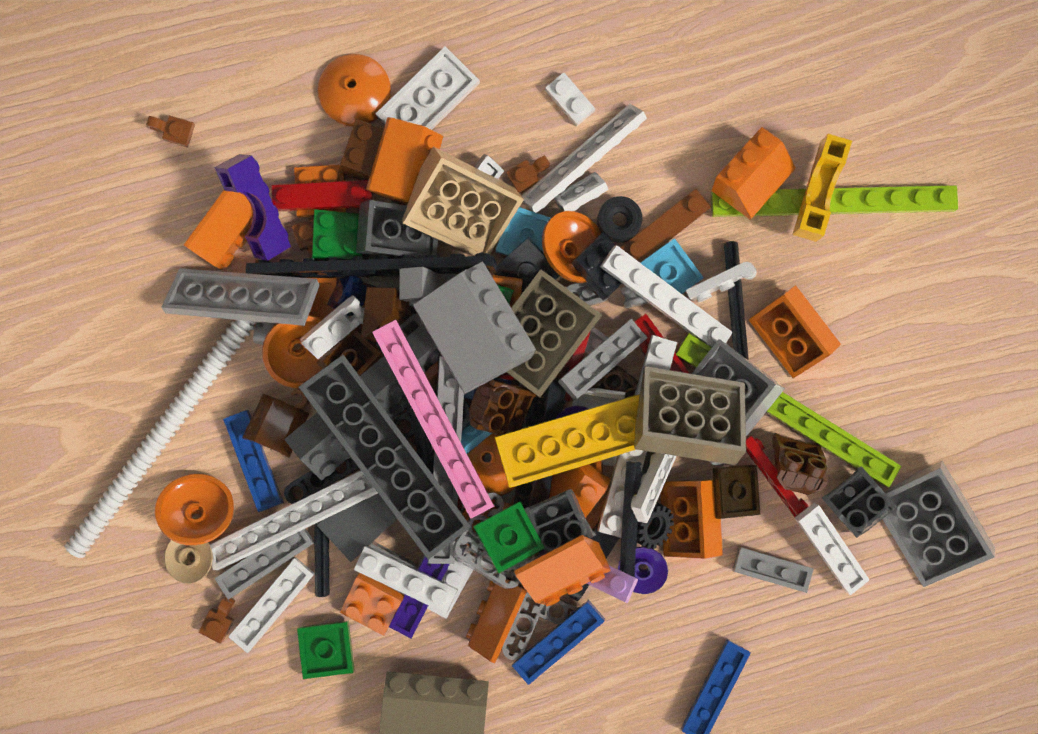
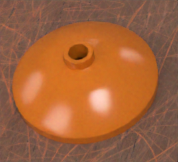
(360, 102)
(571, 234)
(282, 362)
(491, 473)
(192, 496)

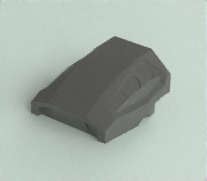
(859, 502)
(559, 520)

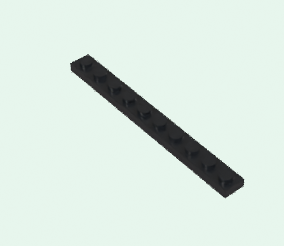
(362, 267)

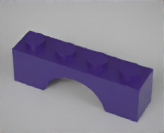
(266, 235)

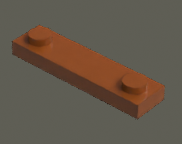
(667, 226)

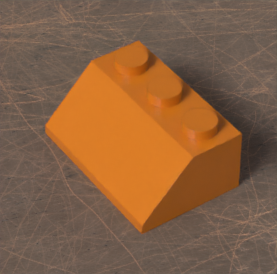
(399, 159)
(754, 173)
(222, 229)
(795, 332)
(586, 484)
(695, 526)
(563, 570)
(495, 619)

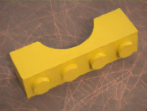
(816, 201)

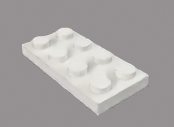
(431, 92)

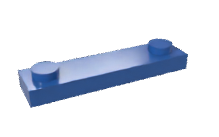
(253, 463)
(558, 642)
(716, 689)

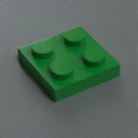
(334, 235)
(508, 537)
(325, 649)

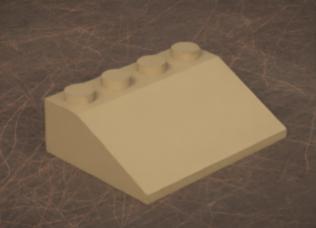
(460, 204)

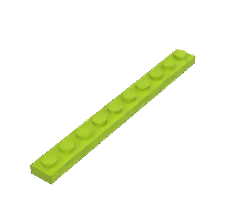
(855, 201)
(812, 425)

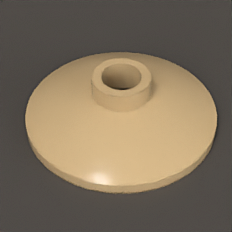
(182, 567)

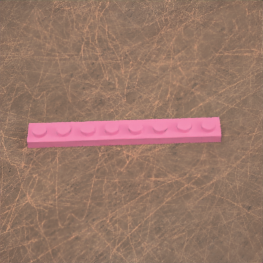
(433, 419)

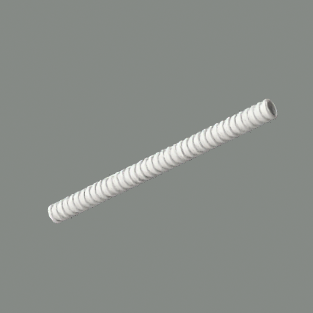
(158, 438)

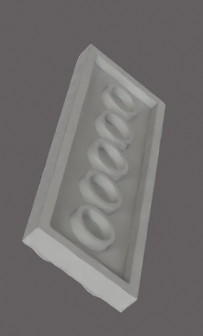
(241, 296)

